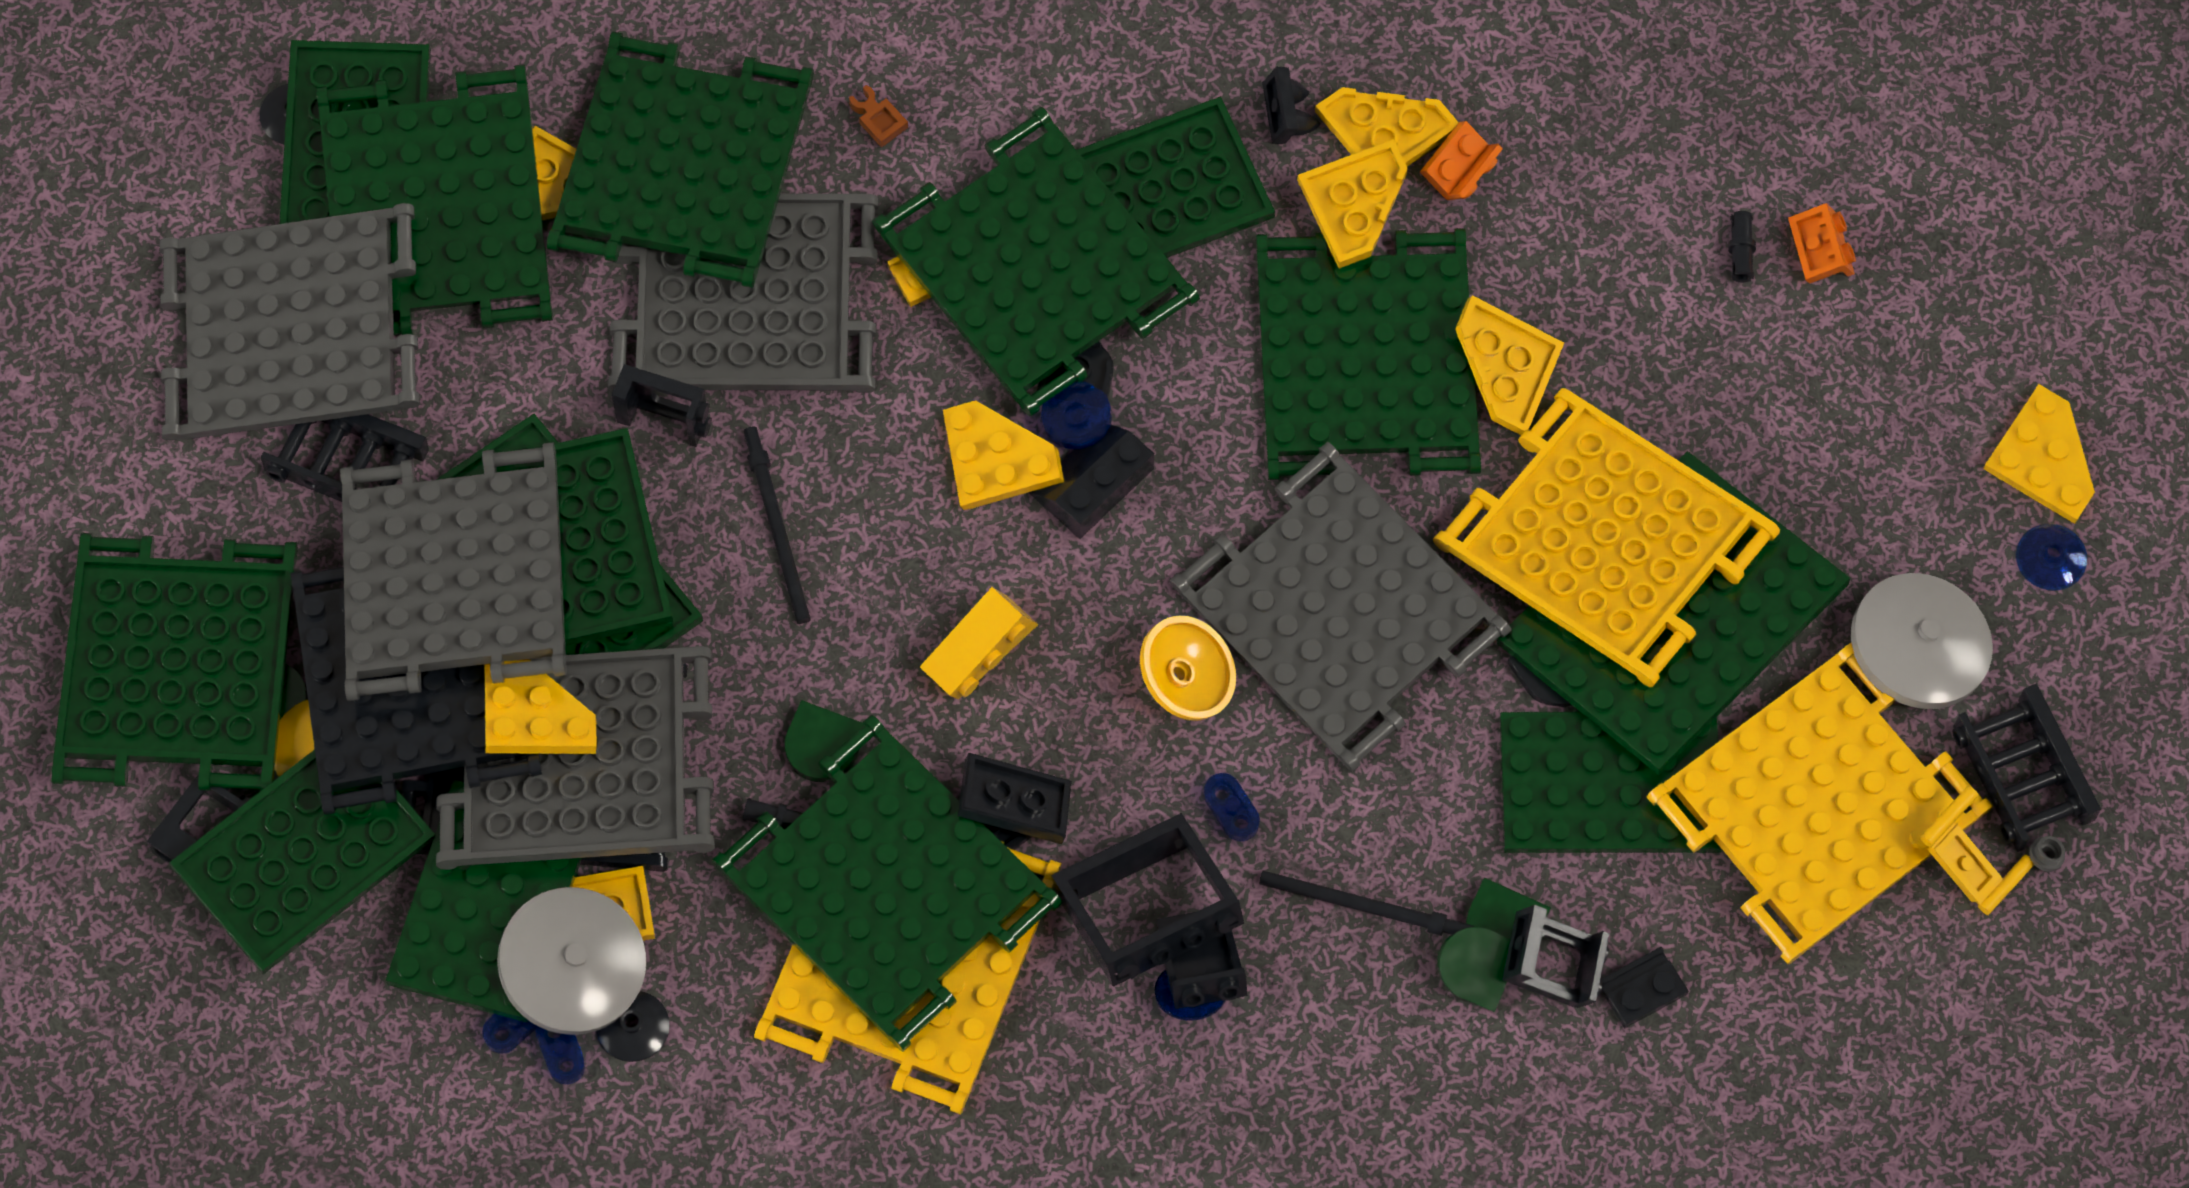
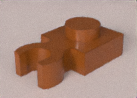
(880, 120)

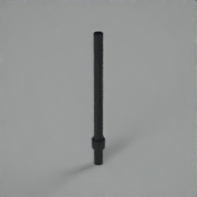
(759, 463)
(1436, 922)

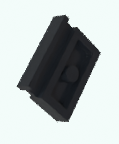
(1643, 987)

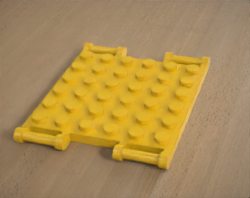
(1606, 535)
(1815, 804)
(946, 1047)

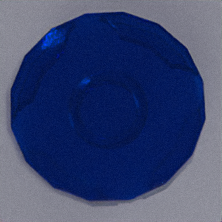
(1077, 416)

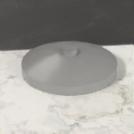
(1921, 641)
(571, 960)

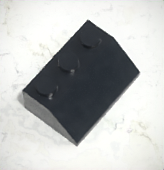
(1096, 480)

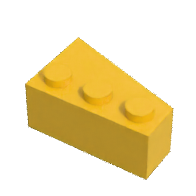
(978, 643)

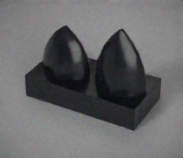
(1280, 96)

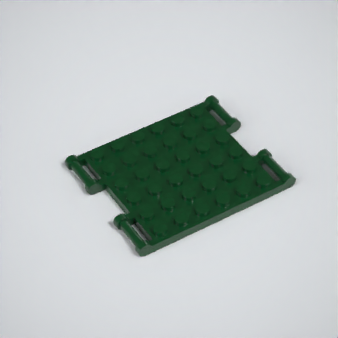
(681, 160)
(471, 188)
(1035, 262)
(1366, 354)
(175, 661)
(886, 883)

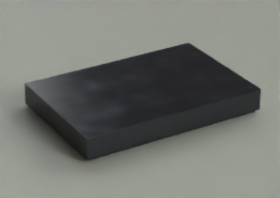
(1015, 798)

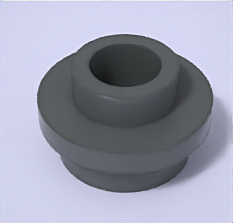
(2053, 848)

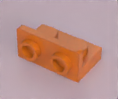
(1460, 162)
(1822, 243)

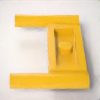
(1966, 862)

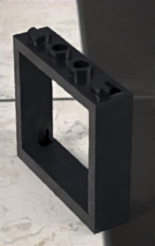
(1126, 859)

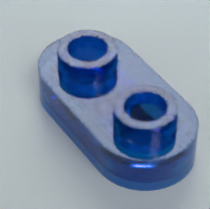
(1232, 808)
(517, 1031)
(558, 1051)

